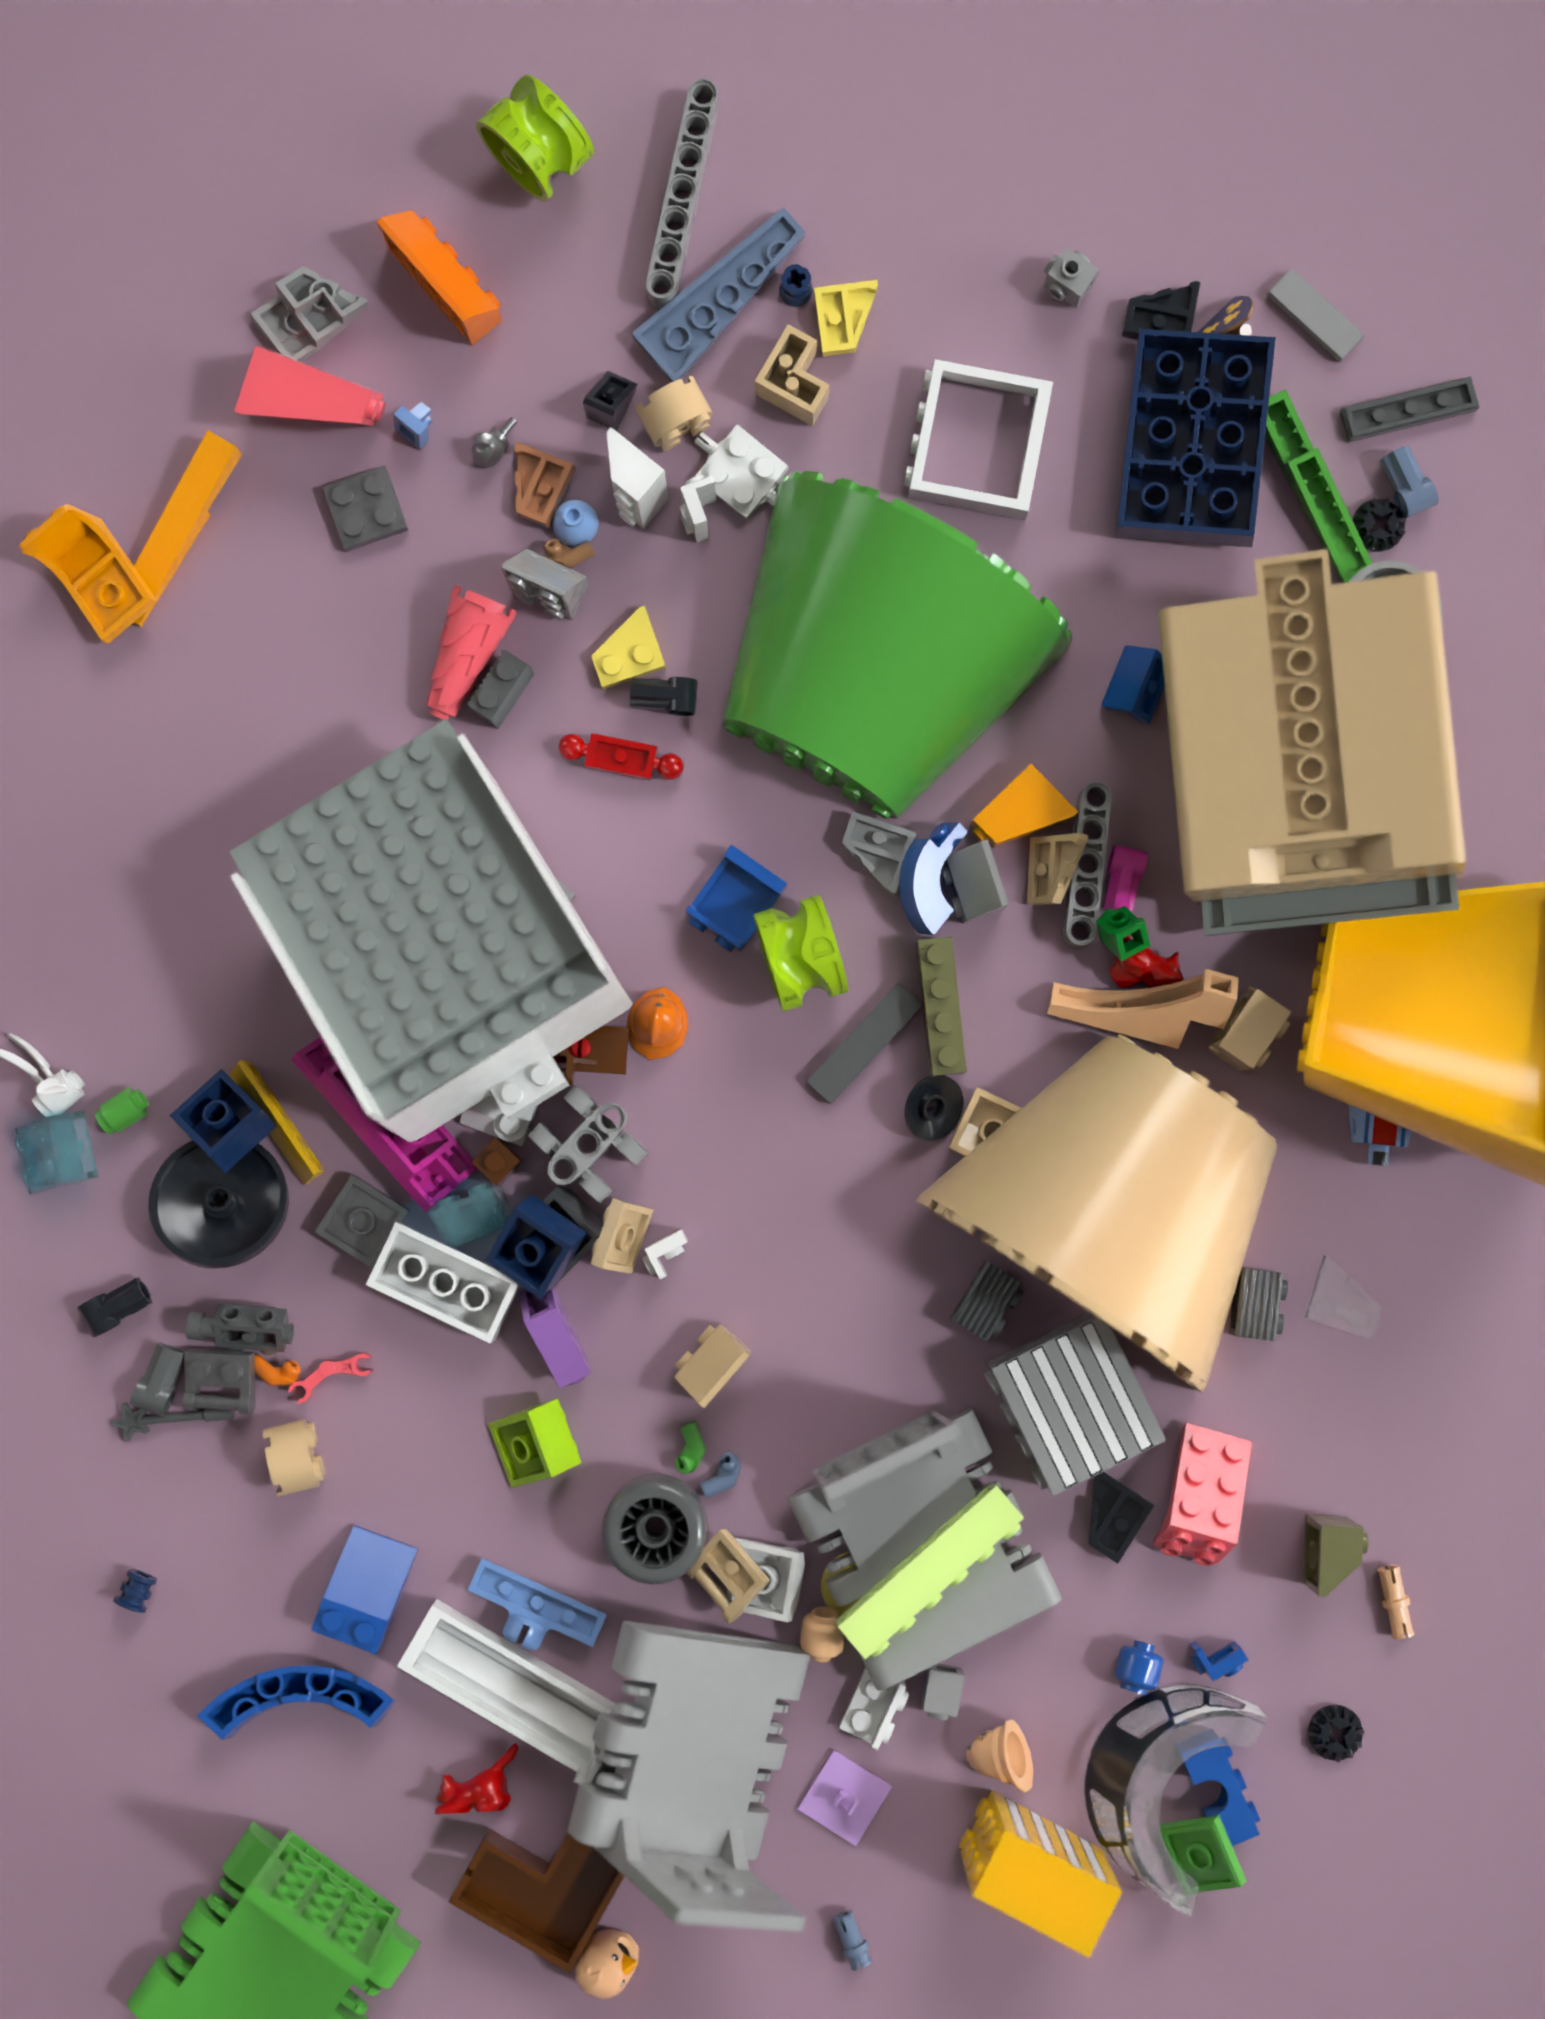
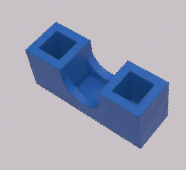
(1234, 1811)

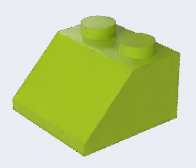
(535, 1443)

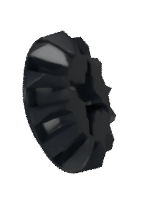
(1380, 539)
(1320, 1731)

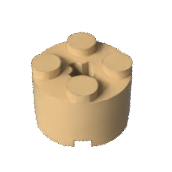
(674, 413)
(293, 1458)

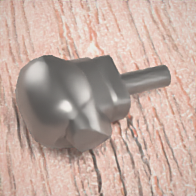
(490, 446)

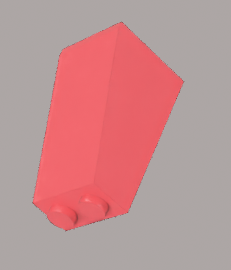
(296, 391)

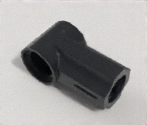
(673, 695)
(107, 1310)

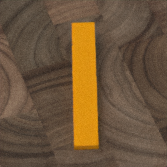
(185, 513)

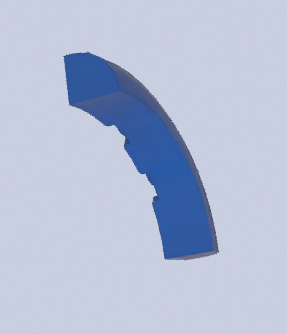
(295, 1684)

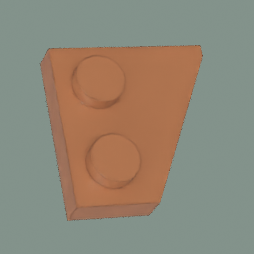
(540, 484)

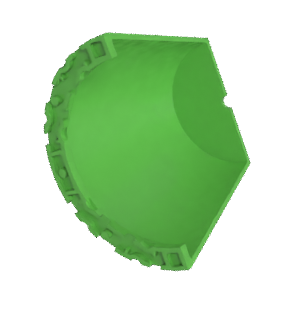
(880, 642)

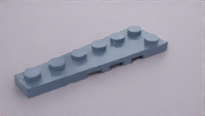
(703, 310)

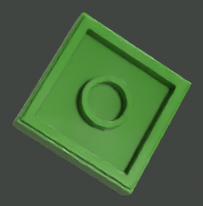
(1204, 1852)

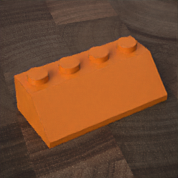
(440, 275)

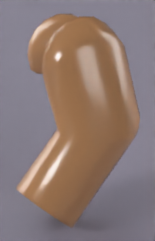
(568, 556)

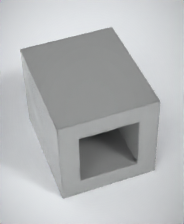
(942, 1691)

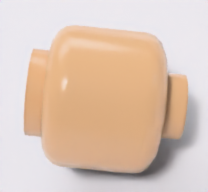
(821, 1635)

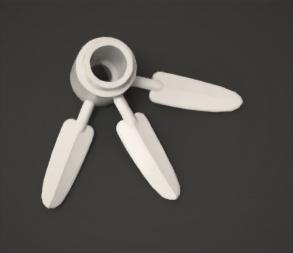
(55, 1092)

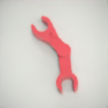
(327, 1368)

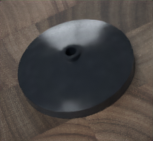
(187, 1212)

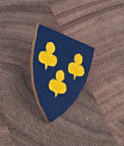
(1231, 318)

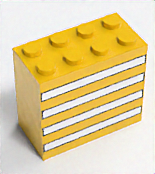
(1039, 1873)

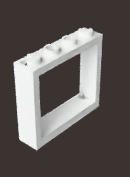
(965, 498)

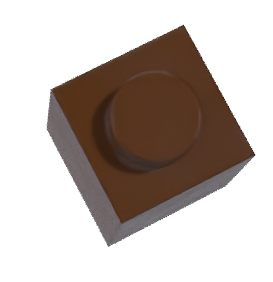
(497, 1161)

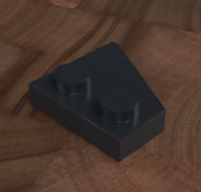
(1162, 311)
(1115, 1516)

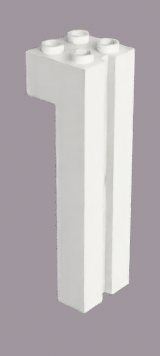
(510, 1689)

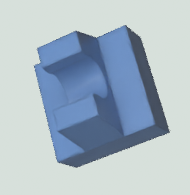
(413, 424)

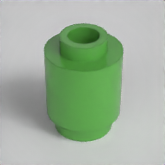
(122, 1110)

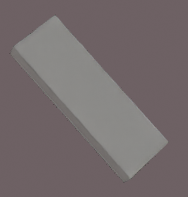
(1315, 315)

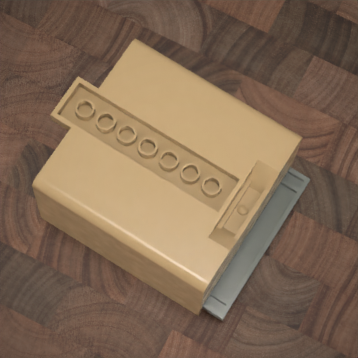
(1313, 750)

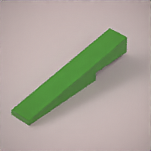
(1314, 487)

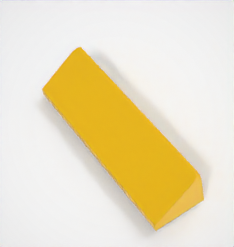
(285, 1134)

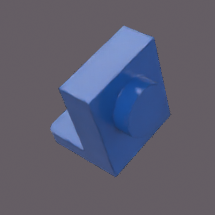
(1223, 1662)

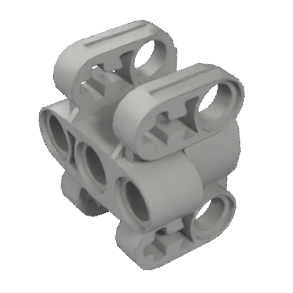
(571, 1153)

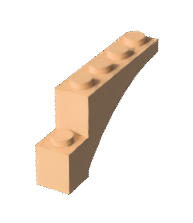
(1151, 1013)

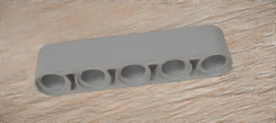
(1095, 851)

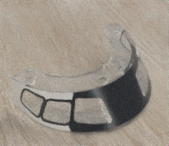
(1135, 1761)

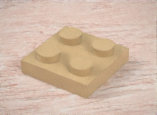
(621, 1236)

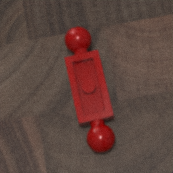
(621, 756)

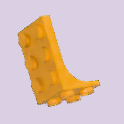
(91, 568)

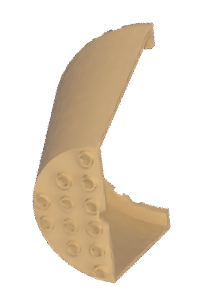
(1124, 1197)

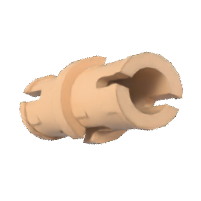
(1395, 1601)

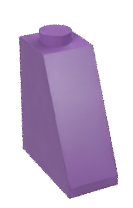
(555, 1337)

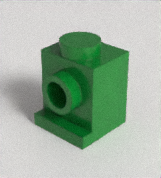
(1118, 924)

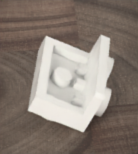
(695, 494)

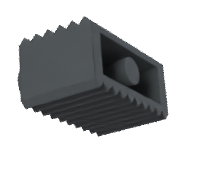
(500, 689)
(987, 1301)
(1258, 1304)

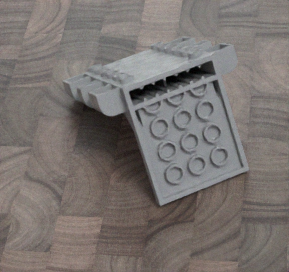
(890, 1502)
(687, 1759)

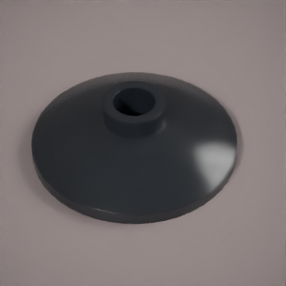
(941, 1114)

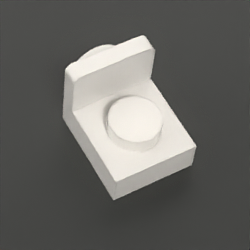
(669, 1247)

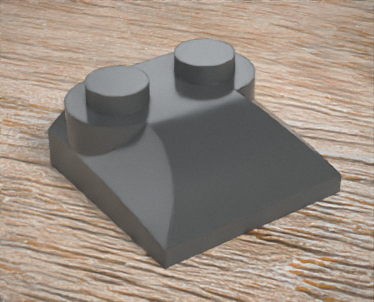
(575, 1210)

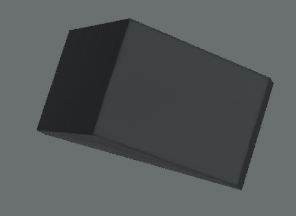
(609, 400)

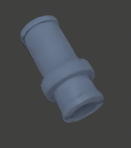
(854, 1946)

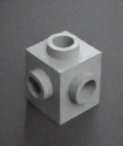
(1070, 276)

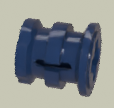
(789, 293)
(135, 1590)

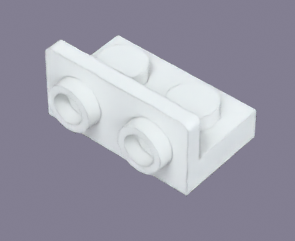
(871, 1711)

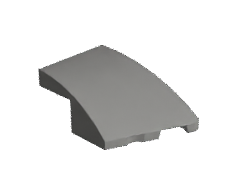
(306, 314)

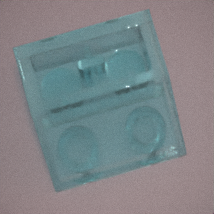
(55, 1152)
(471, 1217)

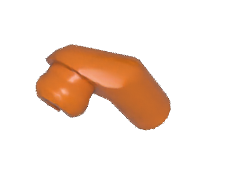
(277, 1375)

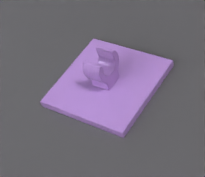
(844, 1797)

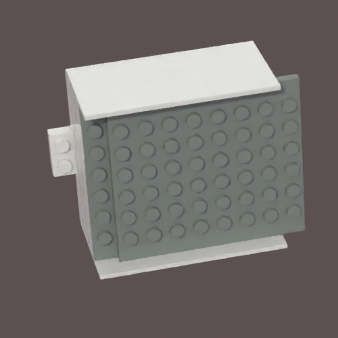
(428, 937)

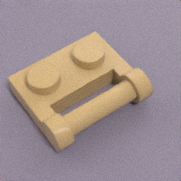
(735, 1571)

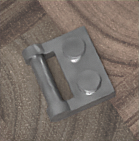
(219, 1369)

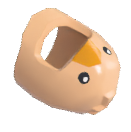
(603, 1967)

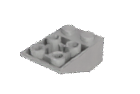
(545, 583)

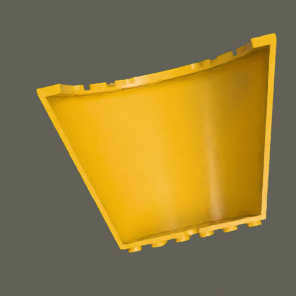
(1440, 1024)

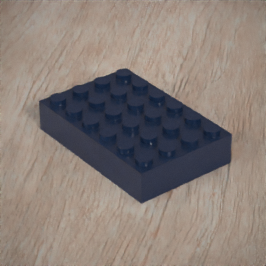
(1196, 437)

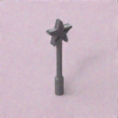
(137, 1421)

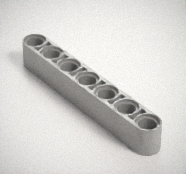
(682, 179)

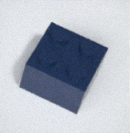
(223, 1120)
(535, 1246)

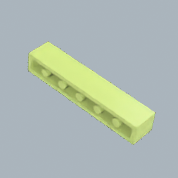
(929, 1570)

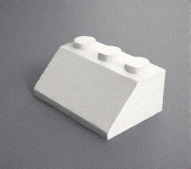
(636, 481)

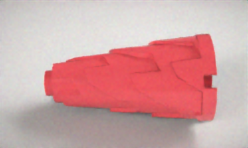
(466, 646)

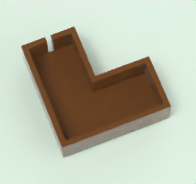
(537, 1902)

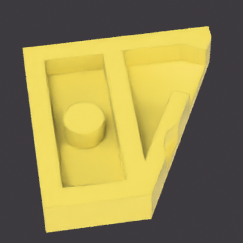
(843, 314)
(628, 652)

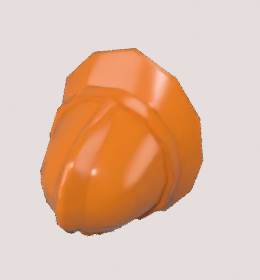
(657, 1023)

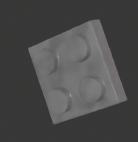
(365, 508)
(361, 1220)

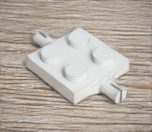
(742, 470)

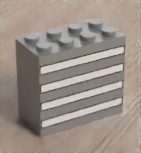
(1073, 1403)

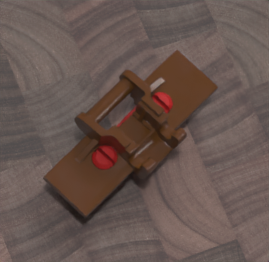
(598, 1052)

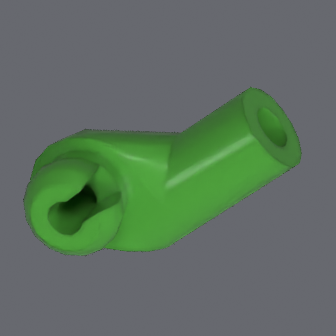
(693, 1450)

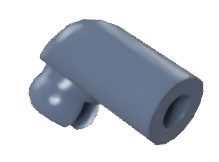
(726, 1475)

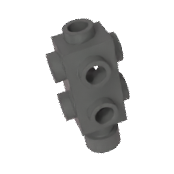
(246, 1324)

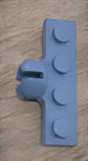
(535, 1607)

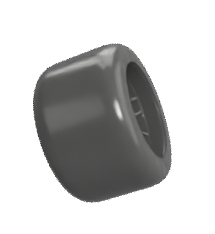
(650, 1555)

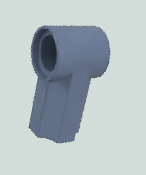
(1410, 487)

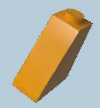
(1022, 809)

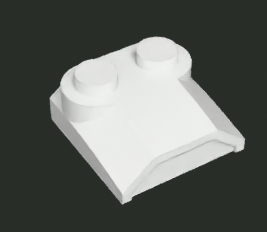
(490, 1119)
(785, 1571)

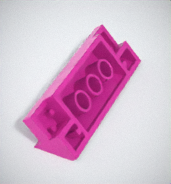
(424, 1168)

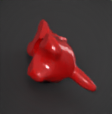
(1146, 967)
(483, 1792)

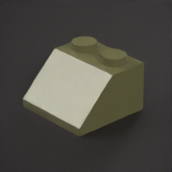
(1331, 1551)

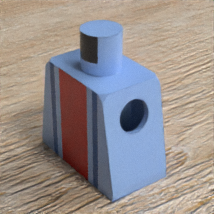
(1377, 1133)

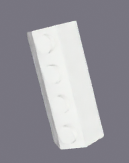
(443, 1283)

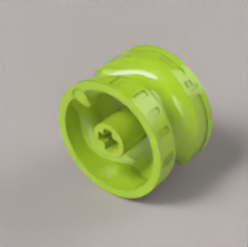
(534, 136)
(801, 952)

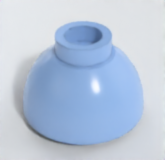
(575, 522)

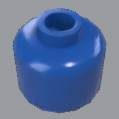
(1138, 1667)

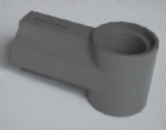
(155, 1389)

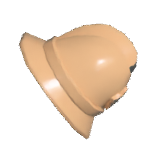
(1003, 1755)

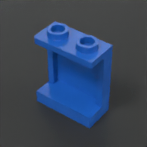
(732, 897)

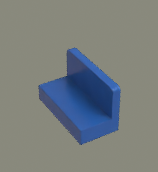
(1136, 683)

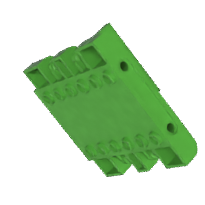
(286, 1945)

